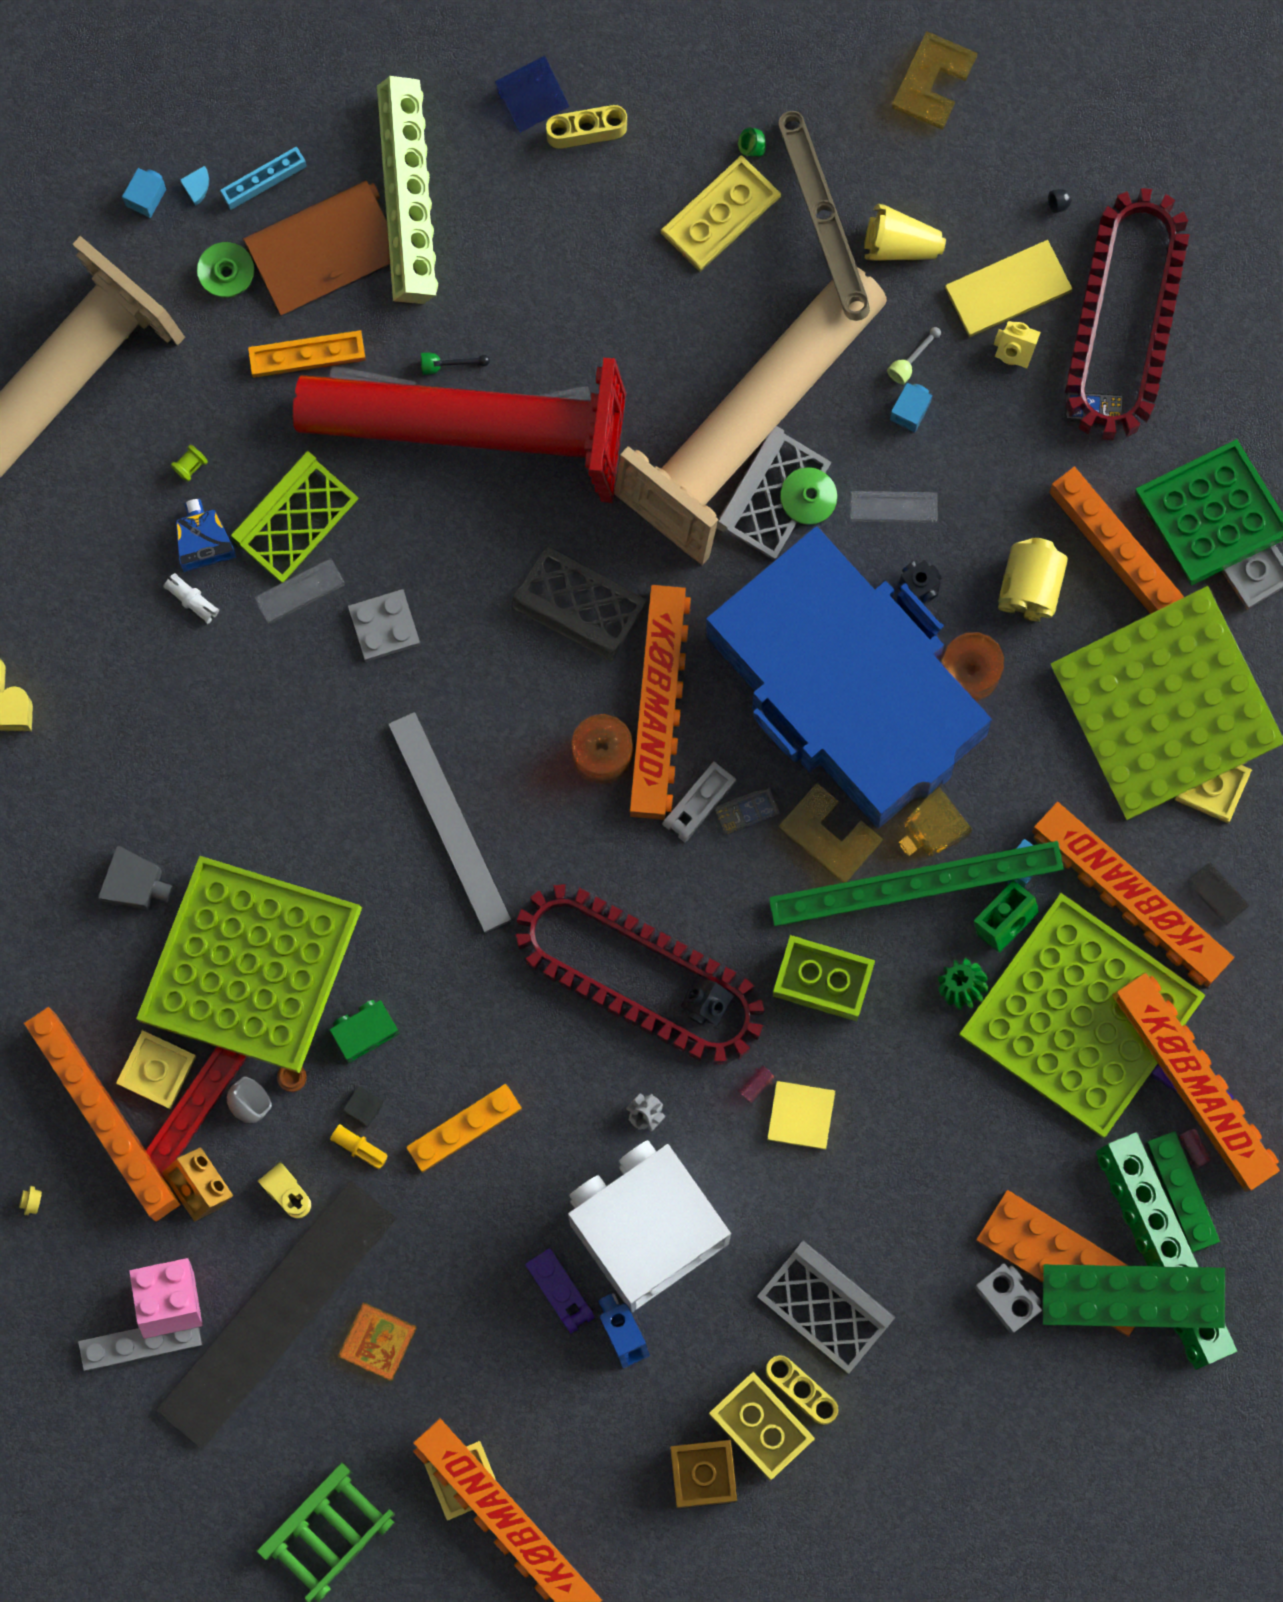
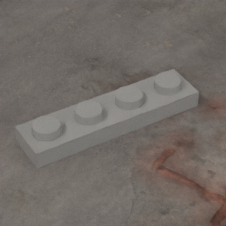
(131, 1346)

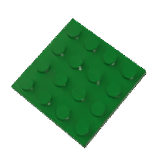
(1213, 512)

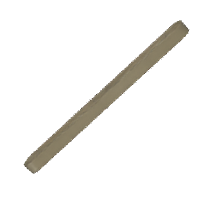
(829, 230)

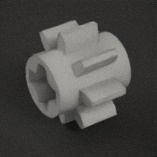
(645, 1112)

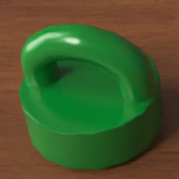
(752, 142)

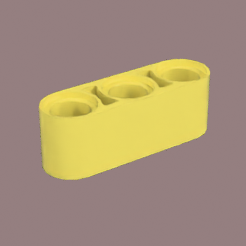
(576, 136)
(796, 1375)

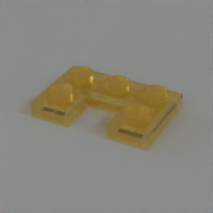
(915, 92)
(838, 857)

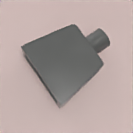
(133, 882)

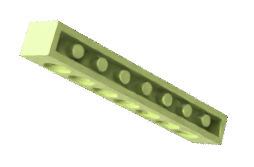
(400, 203)

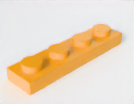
(306, 353)
(464, 1128)

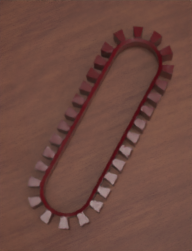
(1092, 302)
(615, 1008)

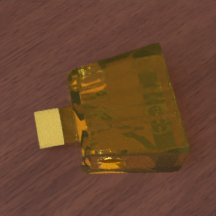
(934, 826)

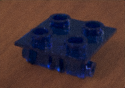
(531, 93)

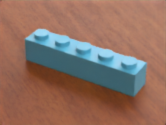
(263, 178)

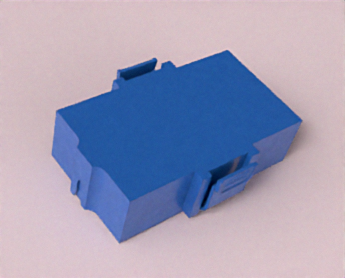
(848, 677)

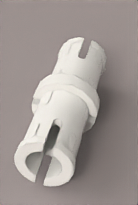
(191, 598)

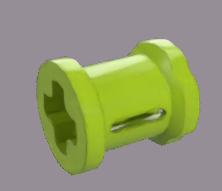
(189, 463)

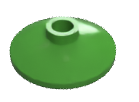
(223, 257)
(796, 502)

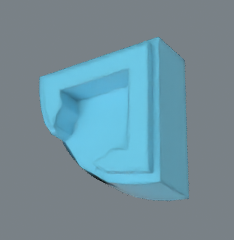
(196, 184)

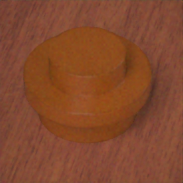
(291, 1080)

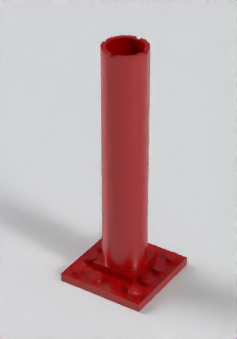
(473, 418)

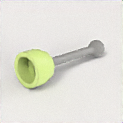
(901, 370)

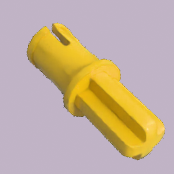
(358, 1147)

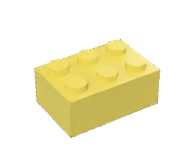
(761, 1426)

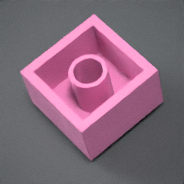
(165, 1298)

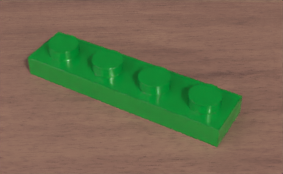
(1183, 1192)

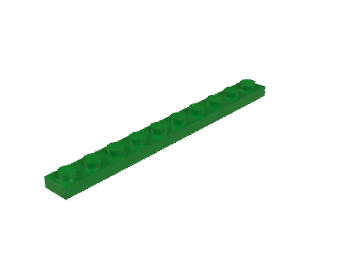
(916, 883)

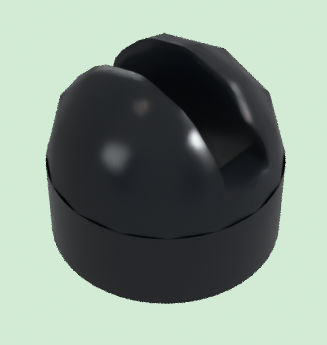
(1059, 200)

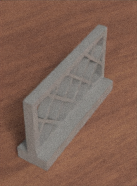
(748, 487)
(844, 1288)

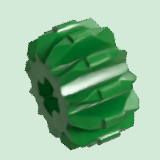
(956, 976)

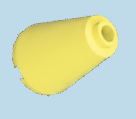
(901, 237)

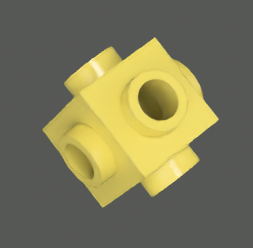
(1016, 344)

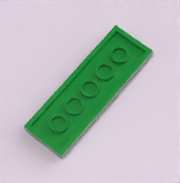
(1134, 1296)

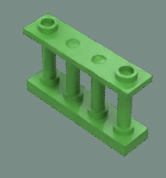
(297, 1526)

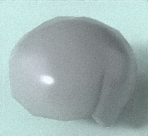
(248, 1100)

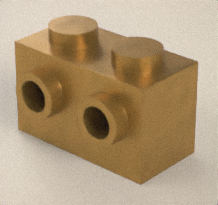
(197, 1184)

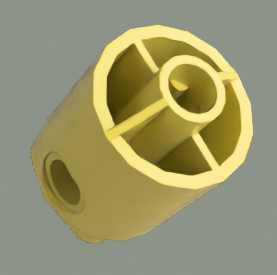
(1032, 579)

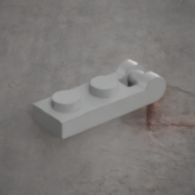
(700, 801)

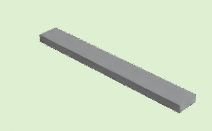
(449, 822)

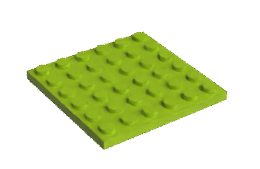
(1167, 703)
(249, 963)
(1057, 1017)

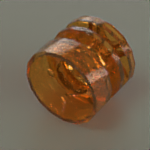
(982, 653)
(602, 765)

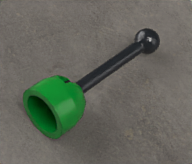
(432, 363)

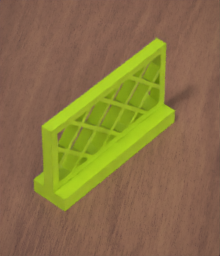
(276, 499)

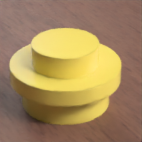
(30, 1201)

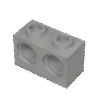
(1002, 1302)

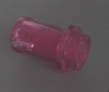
(757, 1083)
(1195, 1148)

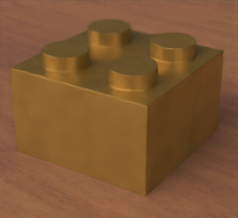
(703, 1474)

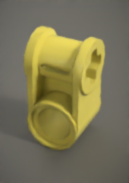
(283, 1188)

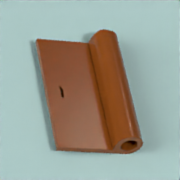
(321, 247)

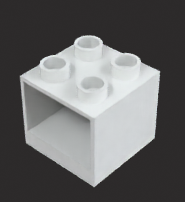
(646, 1224)

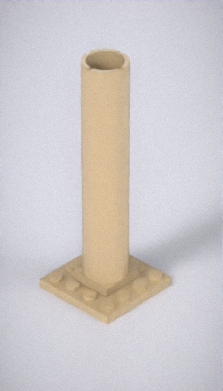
(76, 352)
(678, 492)

